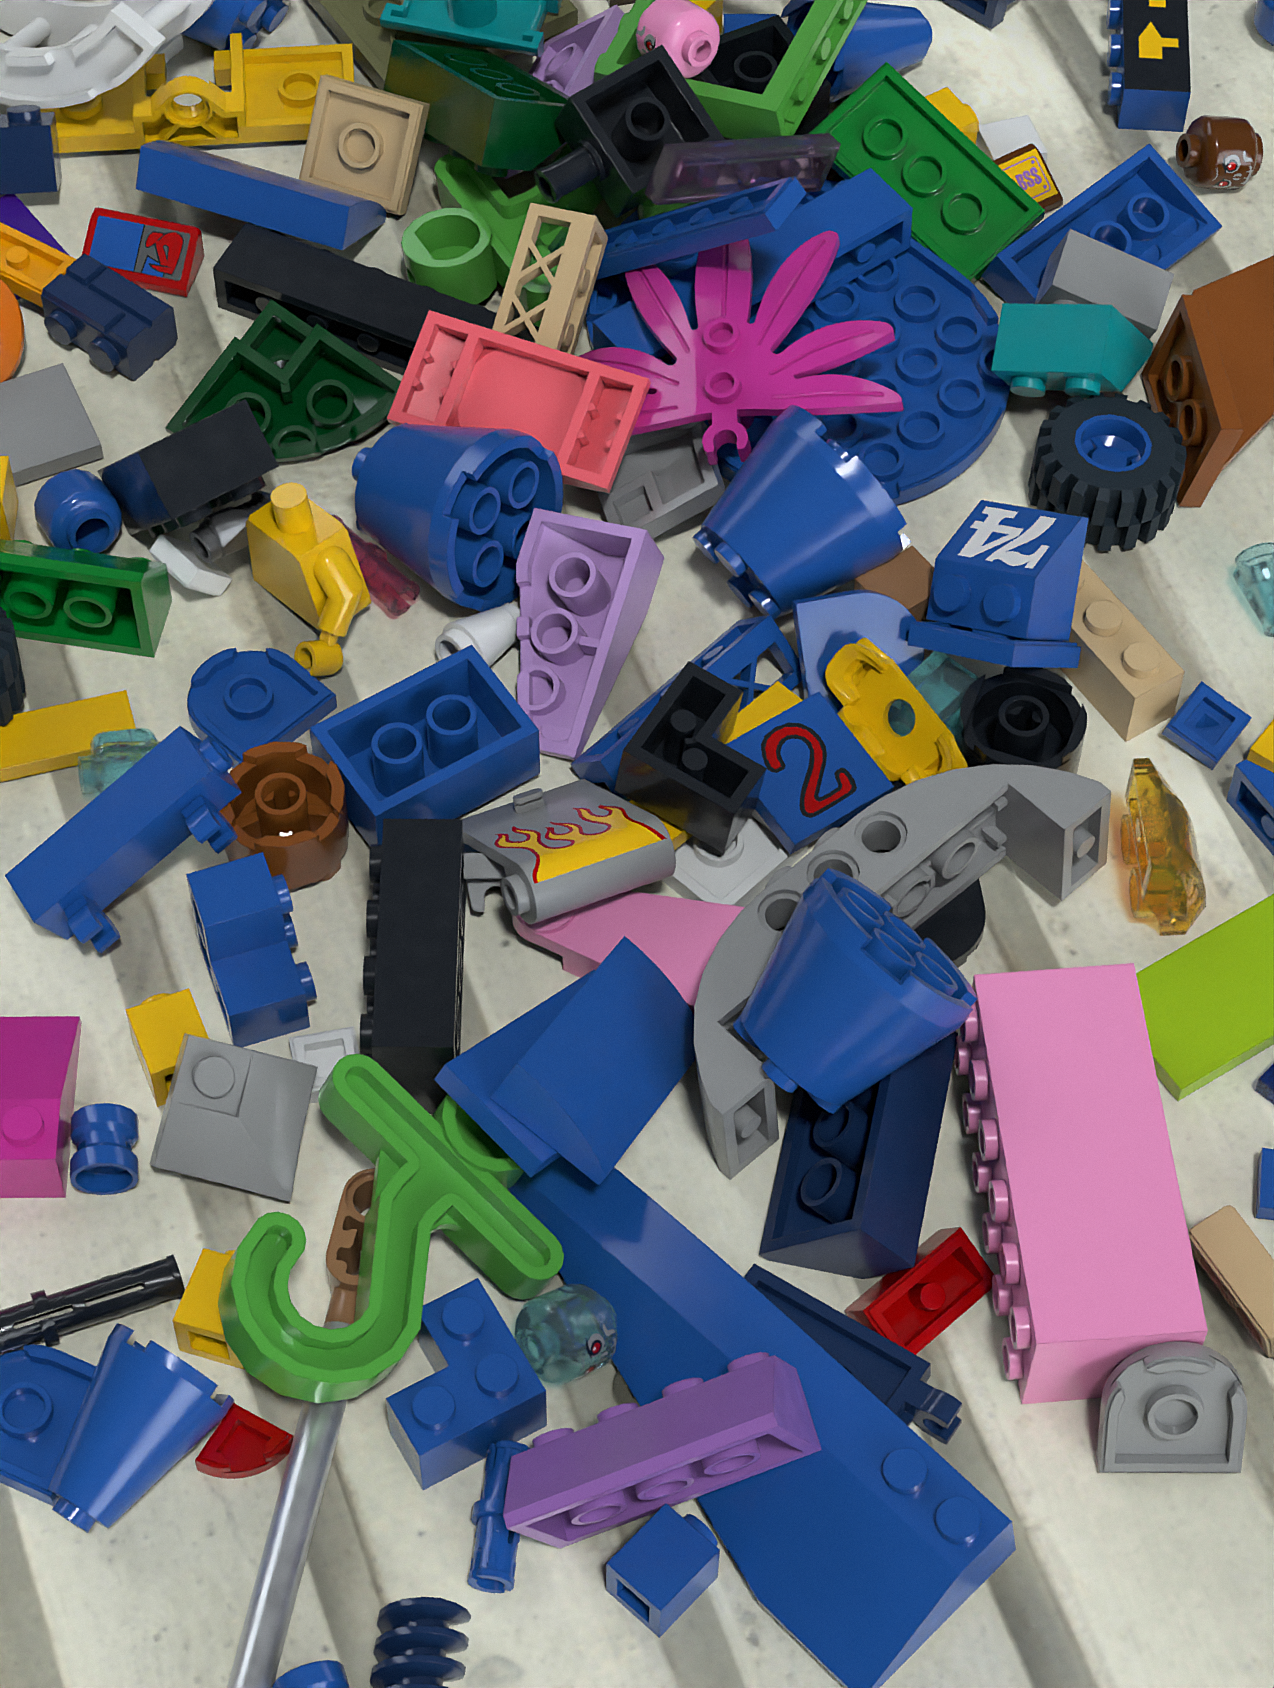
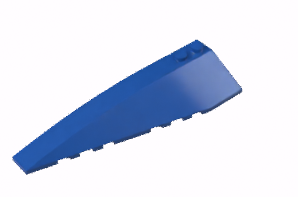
(841, 1547)

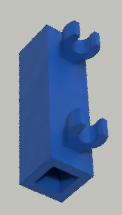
(125, 834)

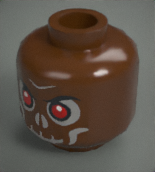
(1219, 152)

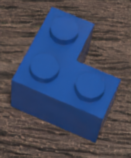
(247, 947)
(476, 1395)

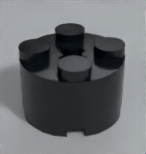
(1022, 720)

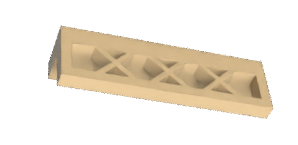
(571, 287)

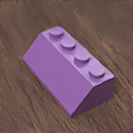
(660, 1452)

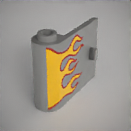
(570, 848)

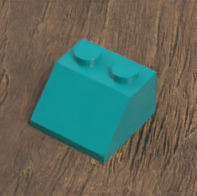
(1067, 349)

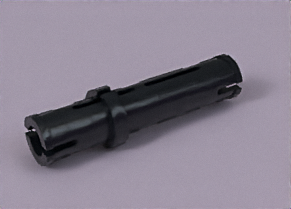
(159, 1282)

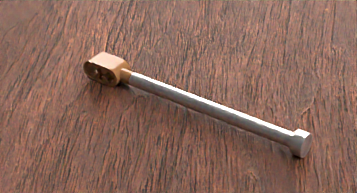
(306, 1467)

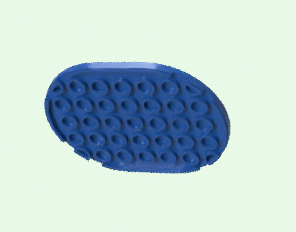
(935, 364)

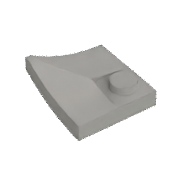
(663, 480)
(234, 1117)

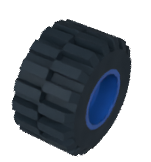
(1109, 465)

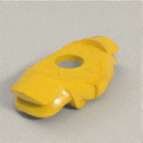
(867, 686)

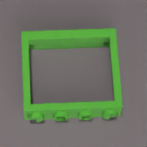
(791, 88)

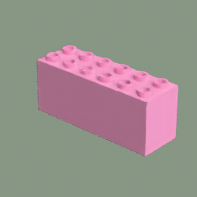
(1075, 1177)

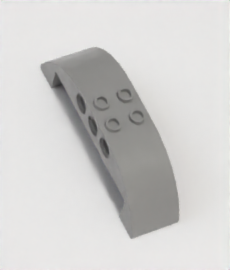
(917, 855)

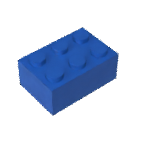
(429, 745)

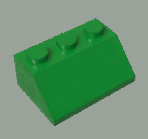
(84, 597)

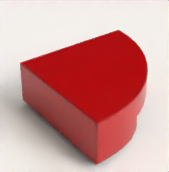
(243, 1446)

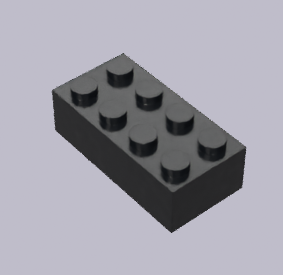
(415, 953)

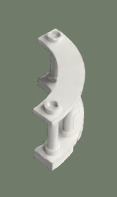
(82, 45)

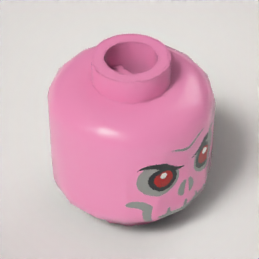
(684, 31)

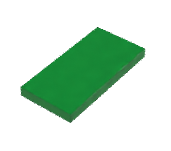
(958, 195)

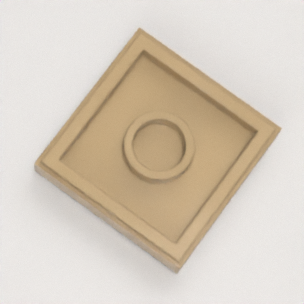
(364, 142)

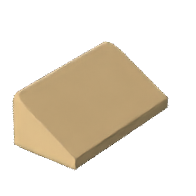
(1239, 1270)

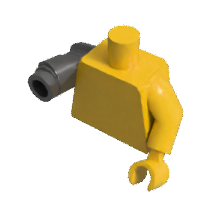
(297, 557)

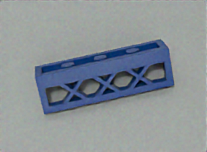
(725, 657)

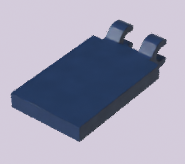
(879, 1364)

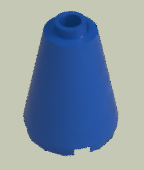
(879, 36)
(131, 1429)

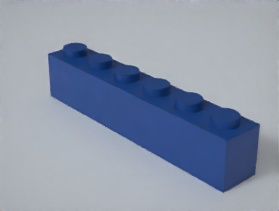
(863, 212)

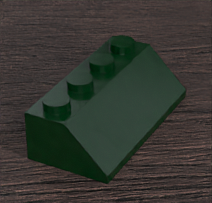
(478, 105)

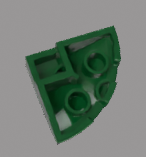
(299, 383)

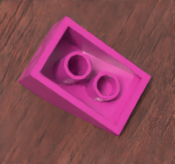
(37, 1103)

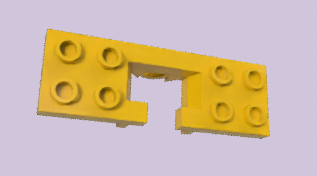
(267, 101)

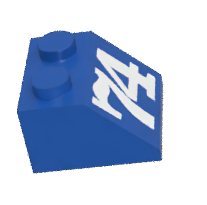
(1010, 572)

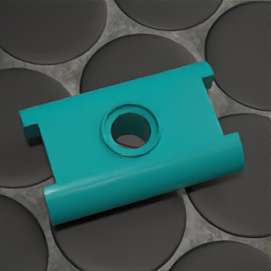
(485, 23)

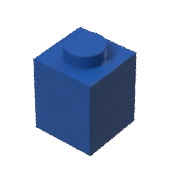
(663, 1568)

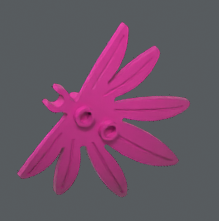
(728, 365)

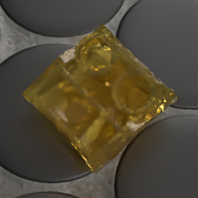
(1165, 847)

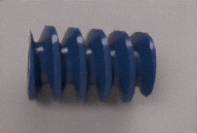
(417, 1642)

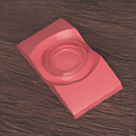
(499, 381)

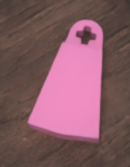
(669, 930)

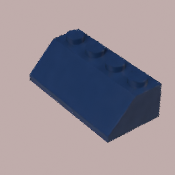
(860, 1178)

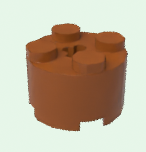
(290, 811)

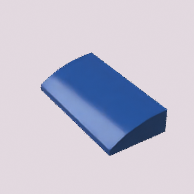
(256, 195)
(1133, 208)
(603, 1063)

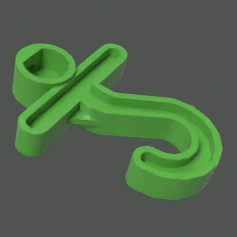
(478, 229)
(426, 1179)

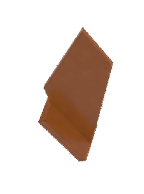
(1216, 373)

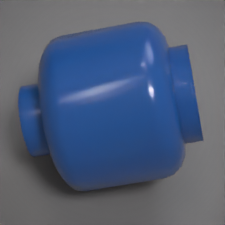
(78, 511)

